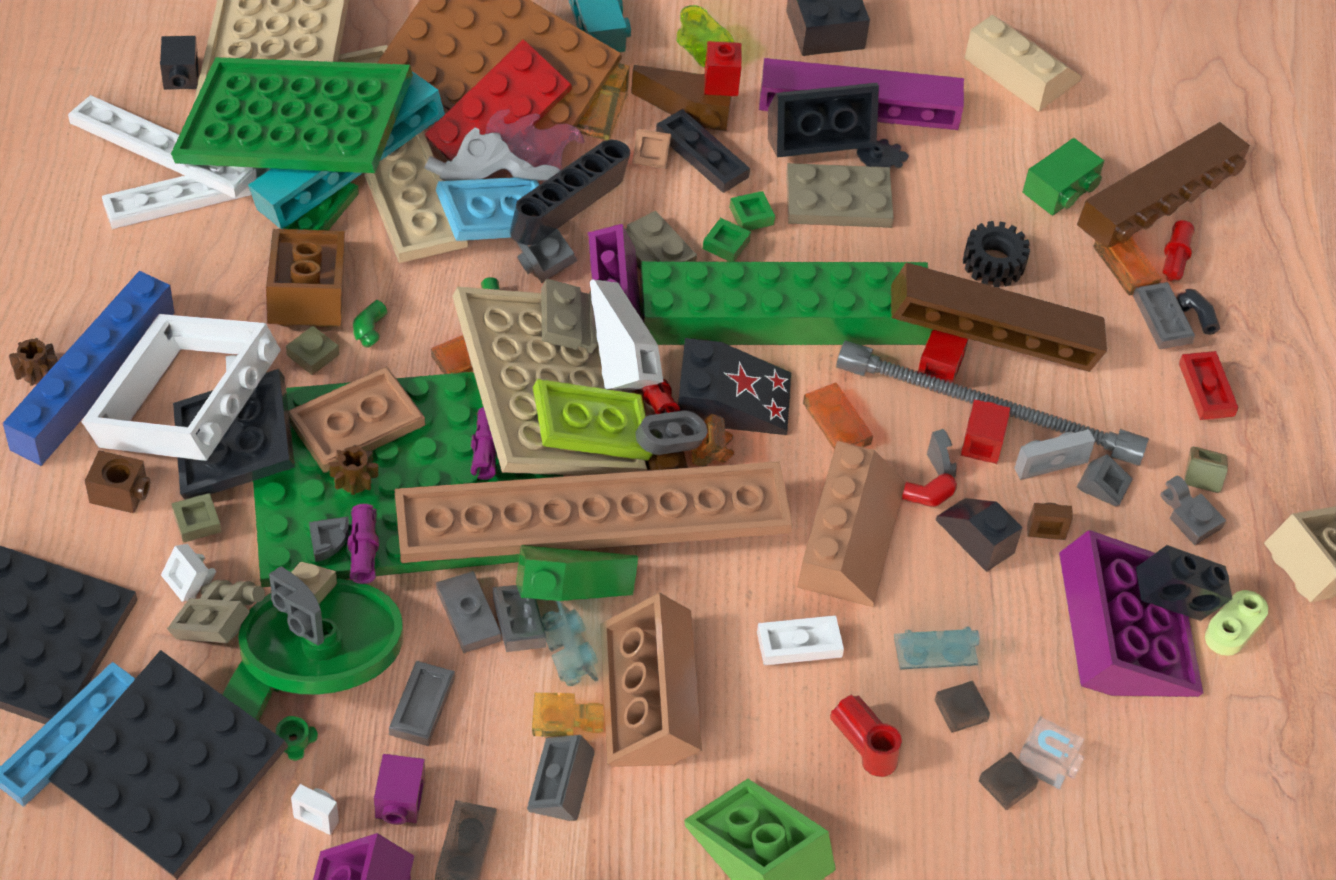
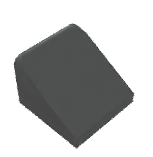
(1105, 480)

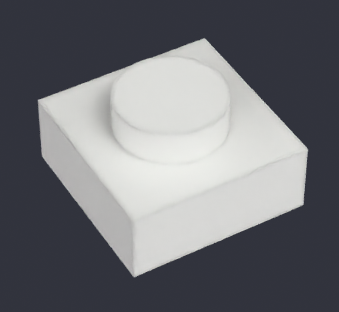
(315, 808)

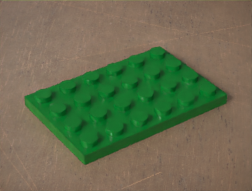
(293, 115)

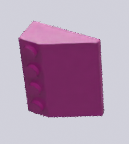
(1117, 637)

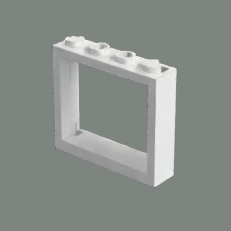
(148, 362)

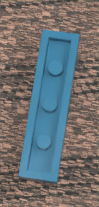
(46, 750)

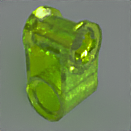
(697, 29)

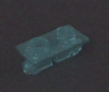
(937, 648)
(577, 656)

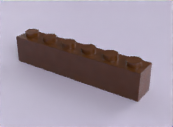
(1163, 185)
(998, 317)

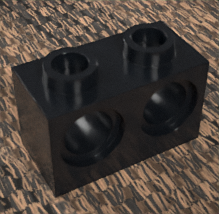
(1183, 583)

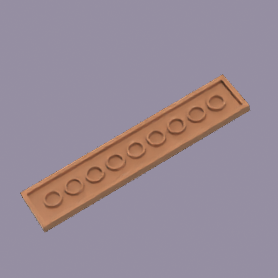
(591, 511)

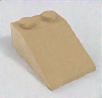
(1308, 552)

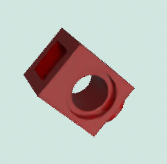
(722, 68)
(943, 355)
(985, 431)

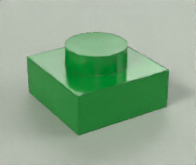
(752, 211)
(726, 240)

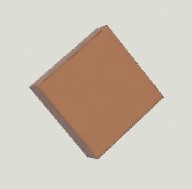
(651, 148)

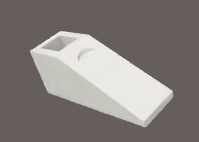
(625, 344)

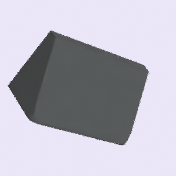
(561, 777)

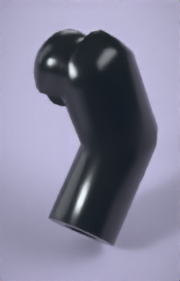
(1203, 307)

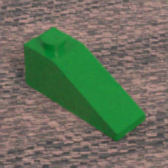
(574, 574)

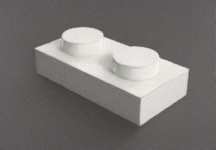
(800, 640)

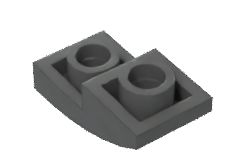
(298, 601)

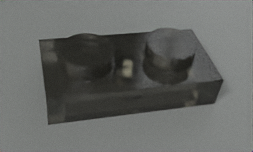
(466, 842)

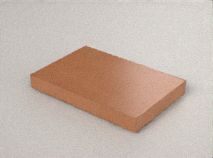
(359, 414)

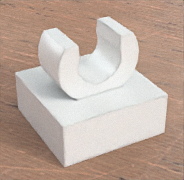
(186, 572)

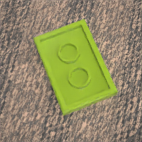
(589, 419)

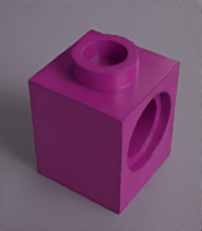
(399, 789)

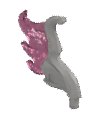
(513, 147)

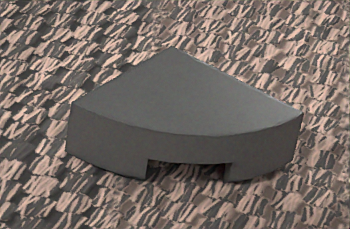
(938, 453)
(328, 536)

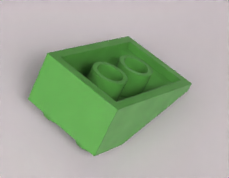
(761, 837)

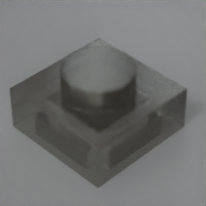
(962, 706)
(1008, 780)

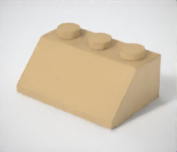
(1018, 63)

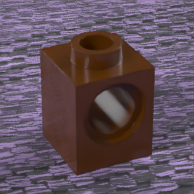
(105, 480)

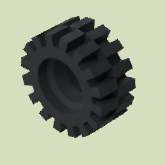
(998, 239)

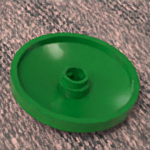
(359, 642)

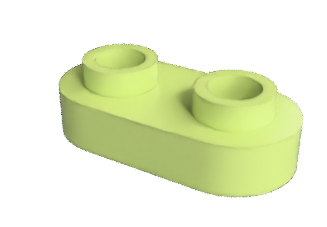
(1237, 619)

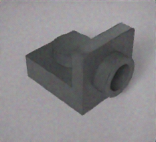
(547, 256)

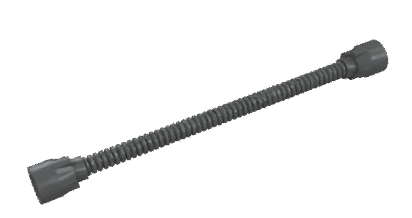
(859, 360)

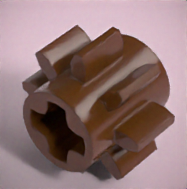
(32, 360)
(353, 469)

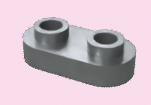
(671, 432)

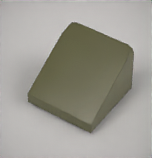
(1206, 469)

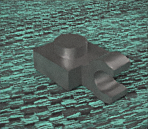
(1191, 515)

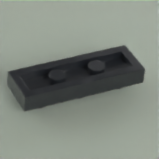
(704, 151)

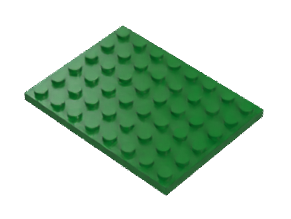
(423, 458)

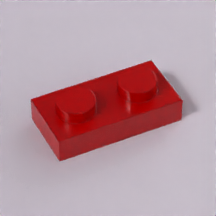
(1208, 385)

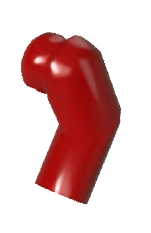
(932, 493)

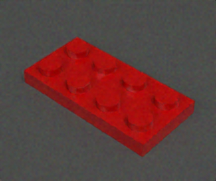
(518, 83)

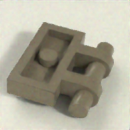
(217, 612)

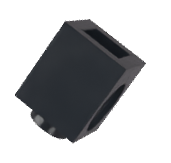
(179, 62)

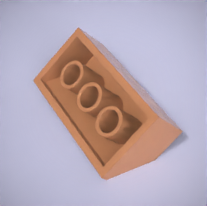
(852, 526)
(650, 685)

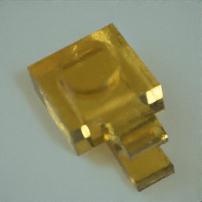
(558, 715)

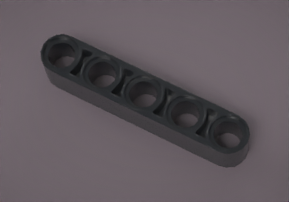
(569, 192)

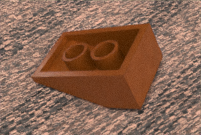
(305, 277)

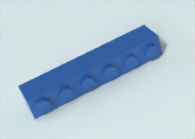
(85, 369)

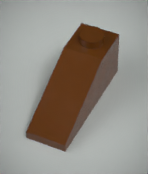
(681, 90)

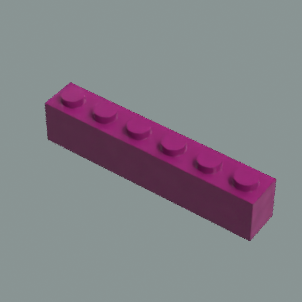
(902, 99)

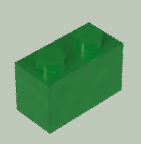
(1063, 177)

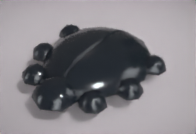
(883, 155)

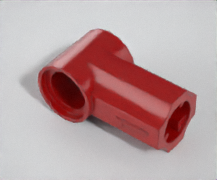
(867, 734)

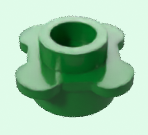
(296, 727)

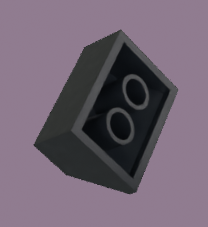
(823, 120)

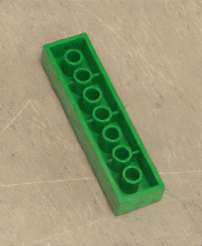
(774, 303)

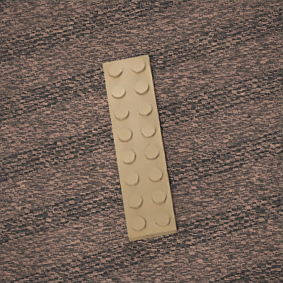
(407, 192)

